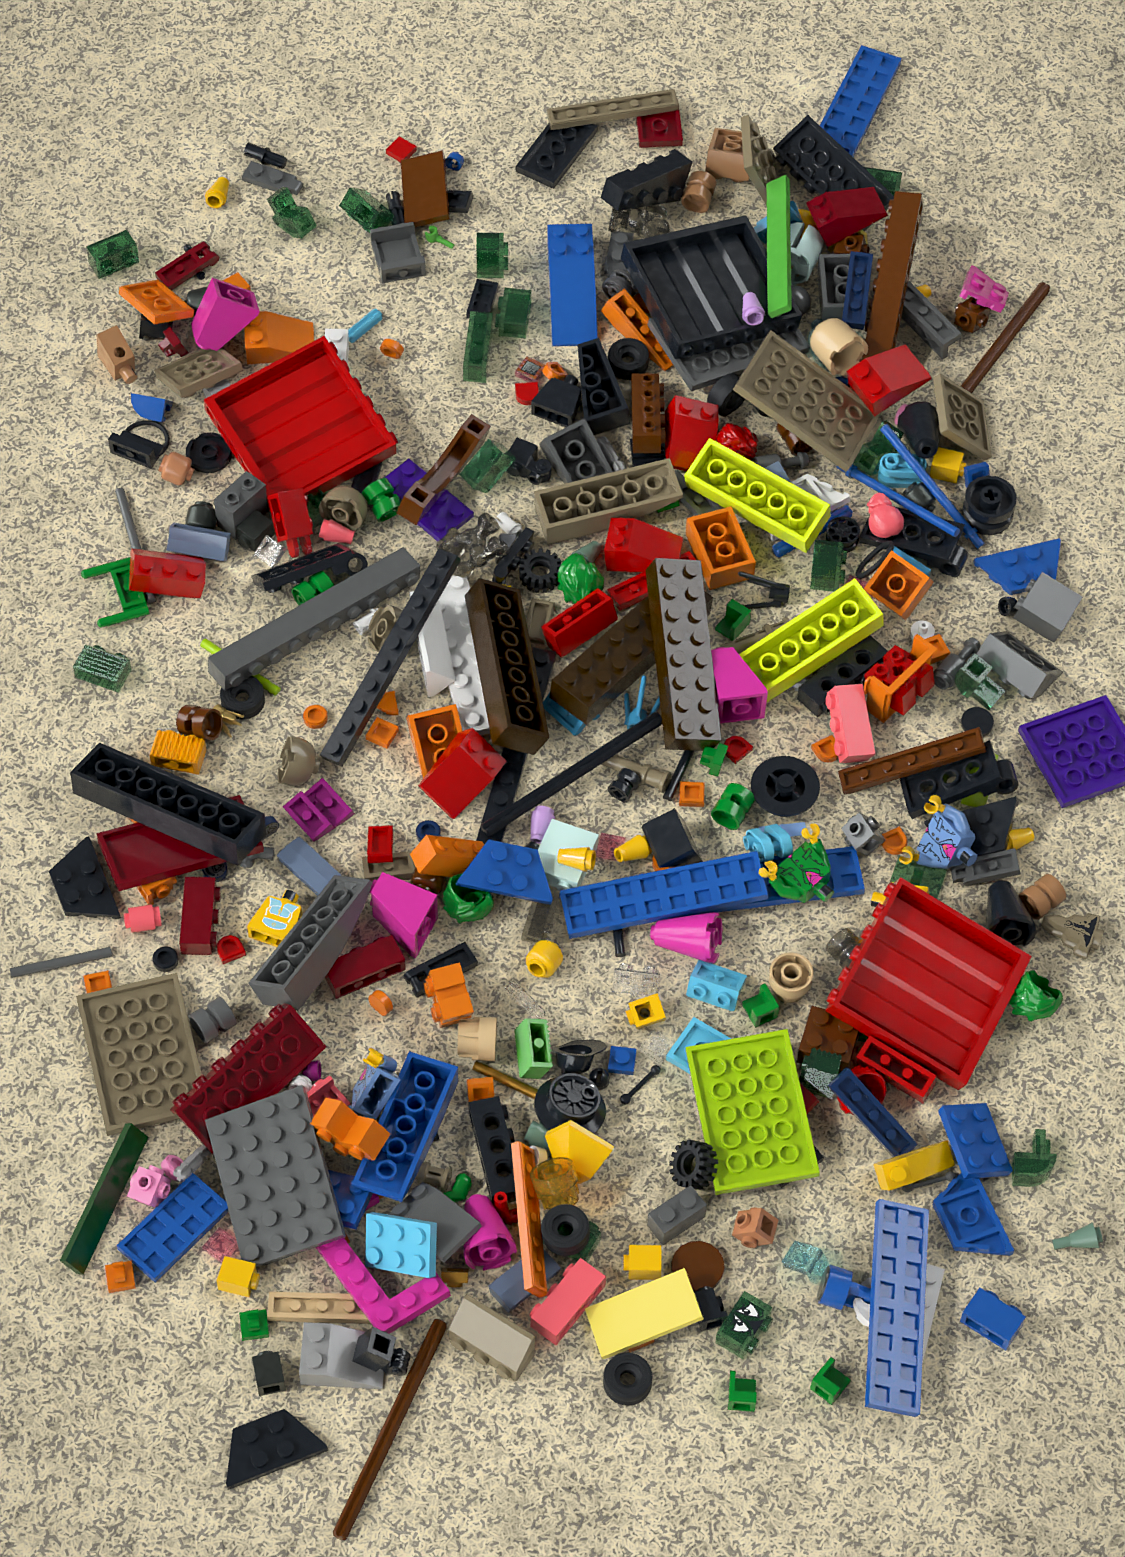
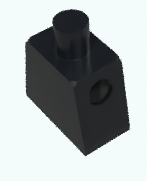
(558, 401)

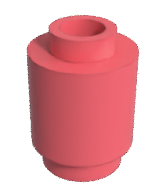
(142, 918)

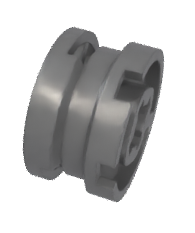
(617, 283)

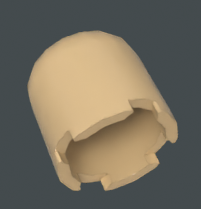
(837, 345)

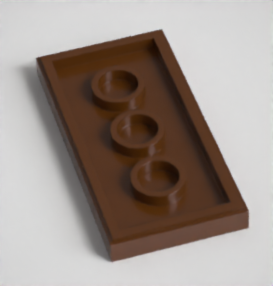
(425, 189)

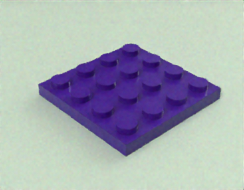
(1079, 750)

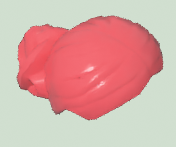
(884, 518)

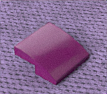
(318, 810)

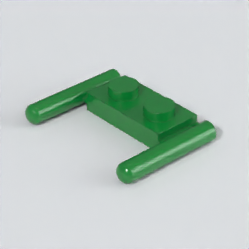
(132, 602)

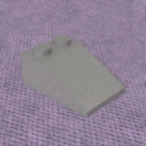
(328, 1358)

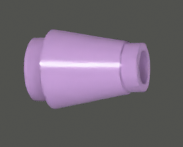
(752, 310)
(540, 821)

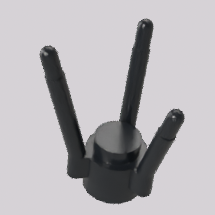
(778, 591)

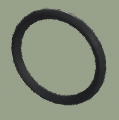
(152, 423)
(862, 575)

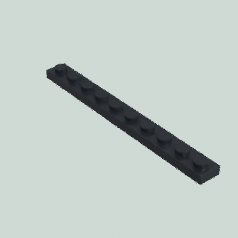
(390, 657)
(508, 778)

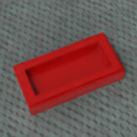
(380, 844)

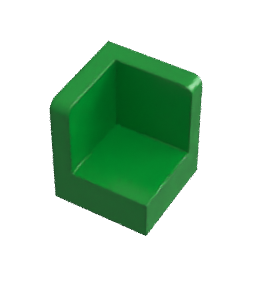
(734, 621)
(761, 1007)
(829, 1382)
(741, 1393)

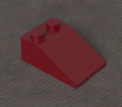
(845, 212)

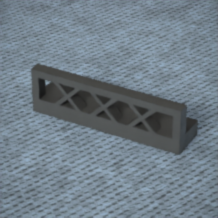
(929, 322)

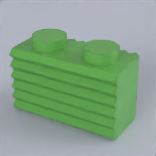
(533, 1048)

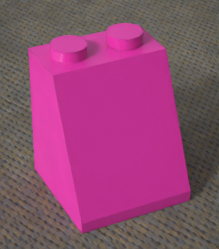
(222, 314)
(738, 689)
(404, 911)

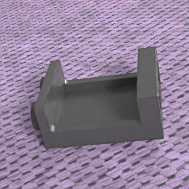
(397, 252)

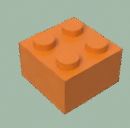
(898, 585)

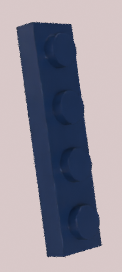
(857, 289)
(872, 1113)

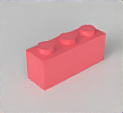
(850, 723)
(567, 1301)

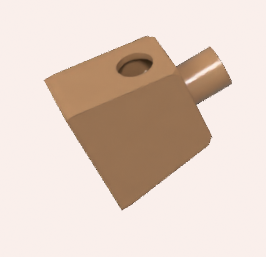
(116, 355)

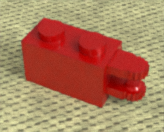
(292, 520)

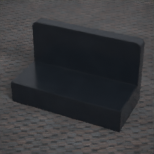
(135, 448)

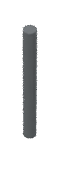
(60, 962)

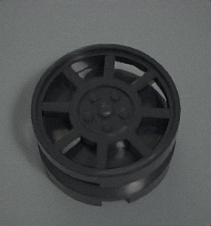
(844, 532)

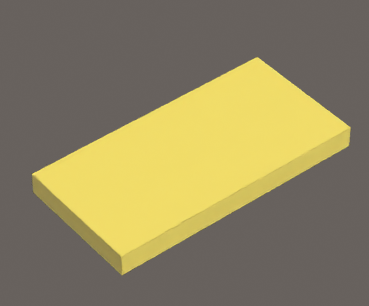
(644, 1313)

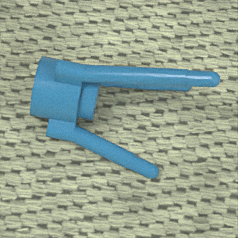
(638, 713)

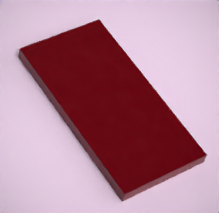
(146, 855)

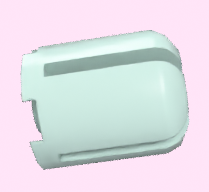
(804, 251)

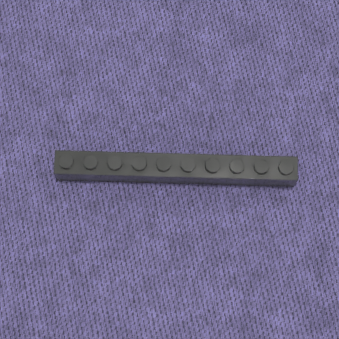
(313, 619)

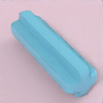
(364, 325)

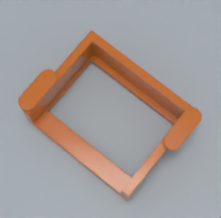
(880, 695)

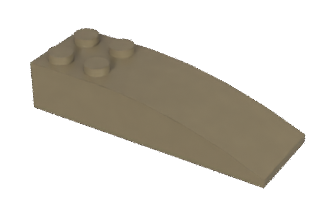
(590, 503)

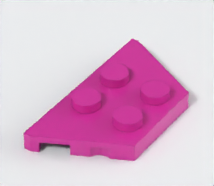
(984, 290)

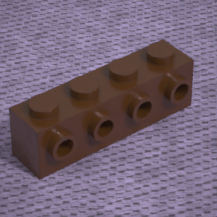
(646, 413)

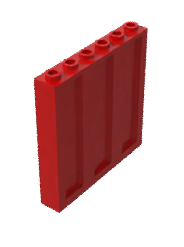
(302, 422)
(928, 982)

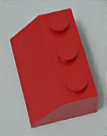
(166, 573)

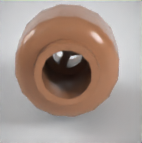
(176, 468)

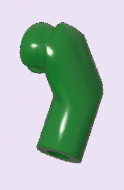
(460, 1189)

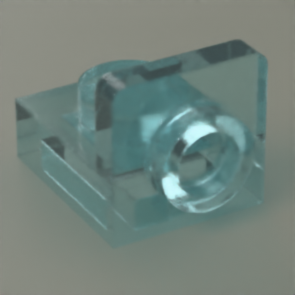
(806, 1260)

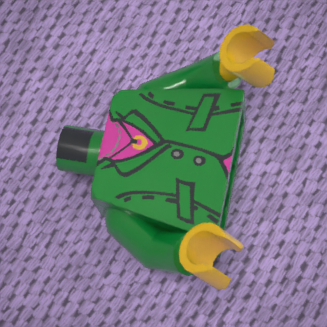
(803, 872)

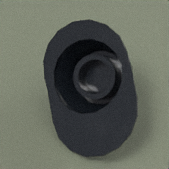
(577, 1055)

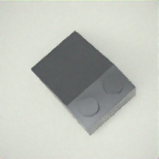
(575, 453)
(453, 1222)

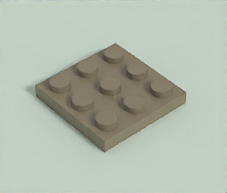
(757, 156)
(198, 371)
(962, 417)

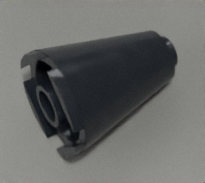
(920, 428)
(1008, 915)

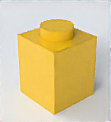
(947, 465)
(643, 1262)
(237, 1277)

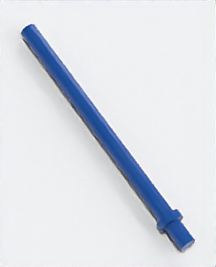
(853, 472)
(970, 533)

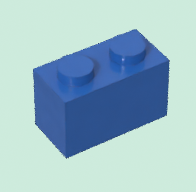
(993, 1318)

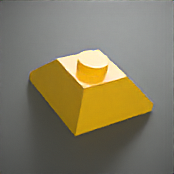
(580, 1146)

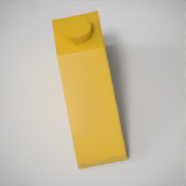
(913, 1165)

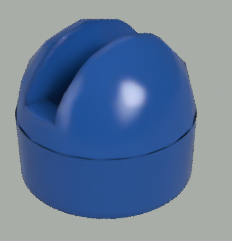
(454, 155)

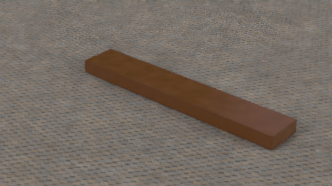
(912, 761)

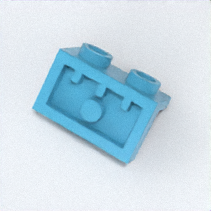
(715, 985)

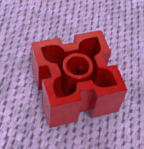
(893, 665)

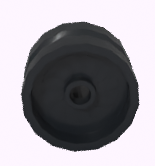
(989, 504)

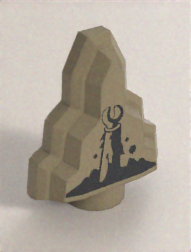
(1076, 932)

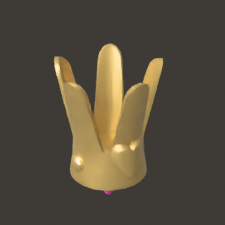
(228, 717)

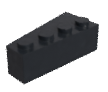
(648, 183)
(601, 395)

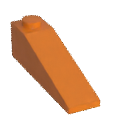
(632, 323)

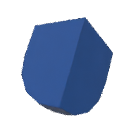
(151, 407)

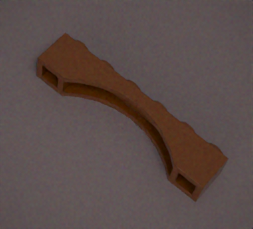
(432, 485)

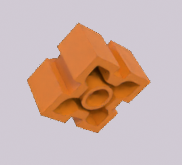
(449, 995)

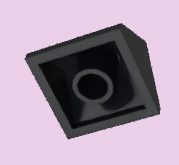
(671, 840)

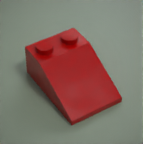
(887, 378)
(687, 429)
(635, 544)
(462, 772)

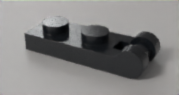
(511, 562)
(459, 953)

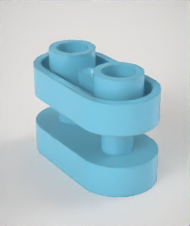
(895, 471)
(766, 843)

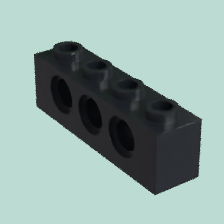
(847, 665)
(486, 1113)

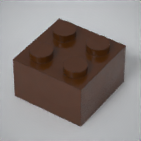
(827, 1034)

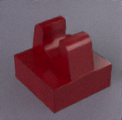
(171, 344)

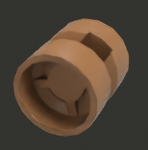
(699, 191)
(1043, 896)

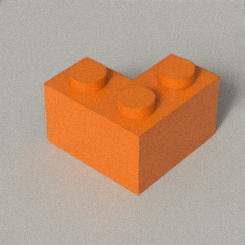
(349, 1132)

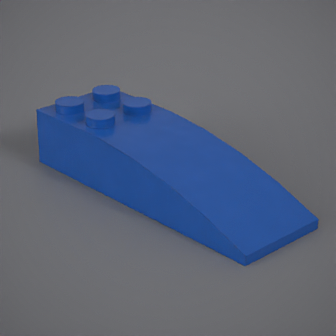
(571, 283)
(413, 1121)

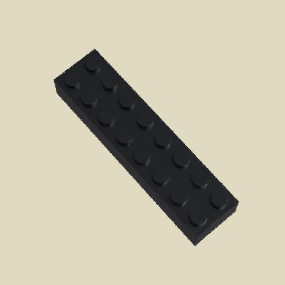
(168, 803)

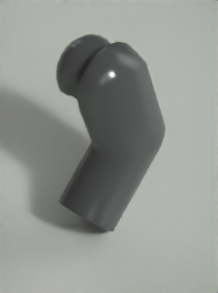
(267, 854)

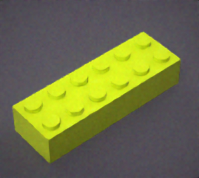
(758, 495)
(813, 638)

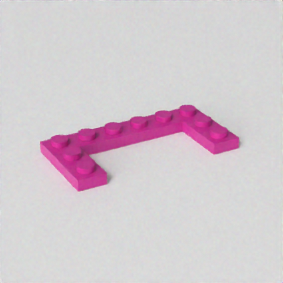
(380, 1310)

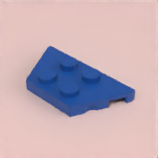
(1018, 566)
(508, 872)
(971, 1219)

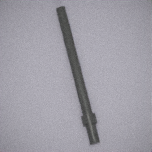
(131, 530)

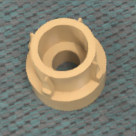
(792, 966)
(477, 1038)

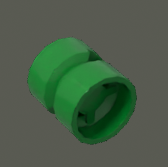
(381, 497)
(316, 585)
(733, 806)

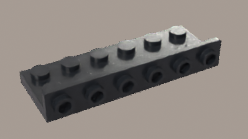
(824, 162)

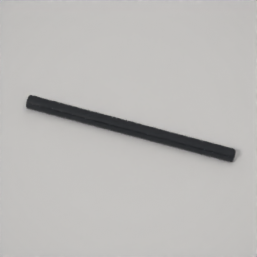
(571, 774)

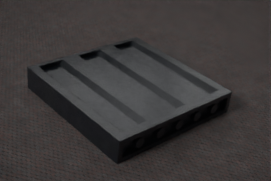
(698, 283)

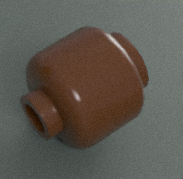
(428, 882)

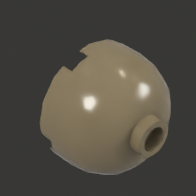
(344, 506)
(382, 624)
(298, 762)

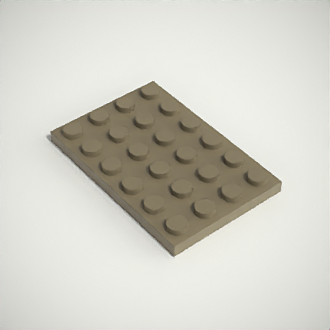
(806, 400)
(139, 1050)

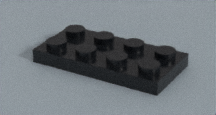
(555, 153)

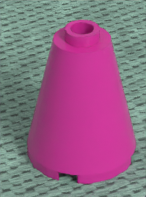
(690, 935)
(492, 1242)

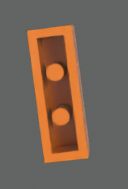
(444, 855)

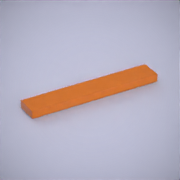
(529, 1221)

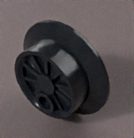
(785, 786)
(570, 1098)

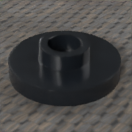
(977, 717)

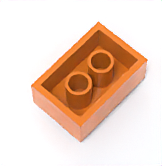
(720, 547)

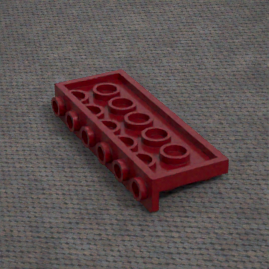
(252, 1070)

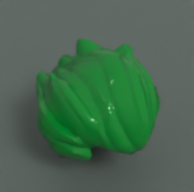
(578, 578)
(466, 903)
(1035, 997)

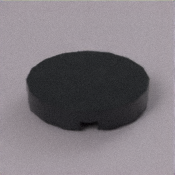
(208, 452)

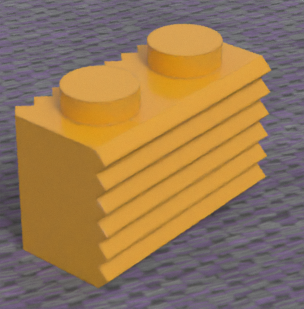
(178, 752)

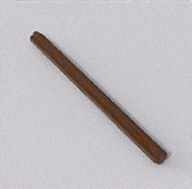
(1006, 337)
(389, 1430)

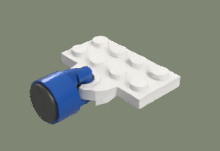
(838, 1291)

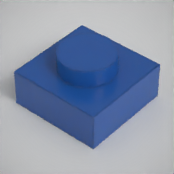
(974, 471)
(622, 1060)

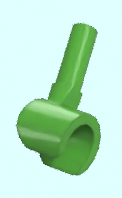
(433, 237)

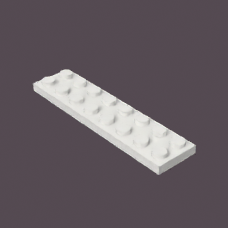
(467, 689)

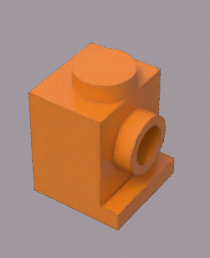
(157, 889)

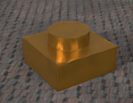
(455, 1276)

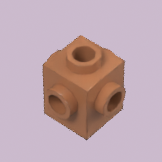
(755, 1227)

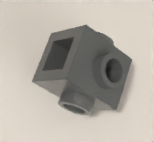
(863, 833)

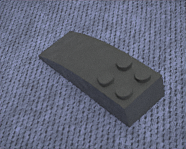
(312, 944)

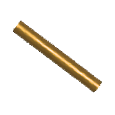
(505, 1079)

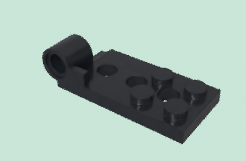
(941, 554)
(294, 571)
(990, 778)

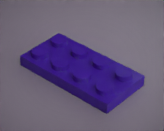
(446, 511)

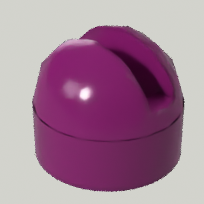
(313, 1070)

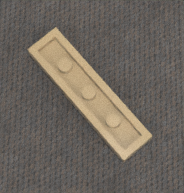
(314, 1308)

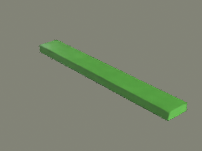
(778, 247)

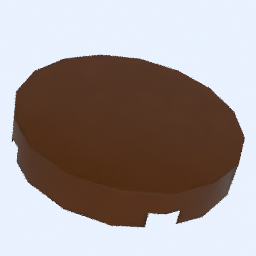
(702, 1263)

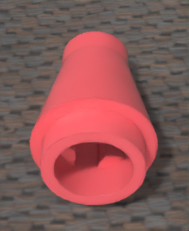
(335, 532)

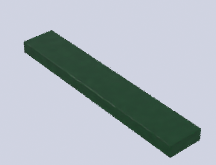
(104, 1199)

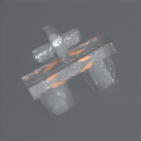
(635, 981)

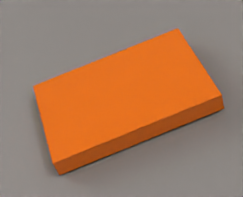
(156, 301)

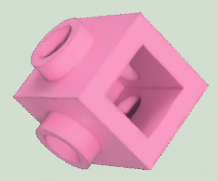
(149, 1186)

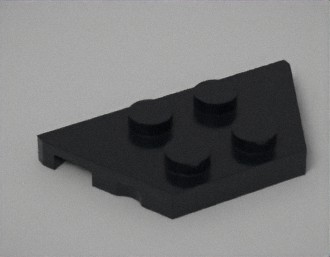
(990, 825)
(82, 884)
(269, 1446)

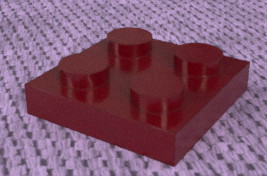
(660, 130)

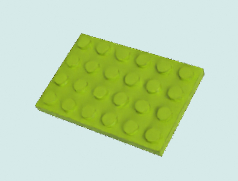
(752, 1111)

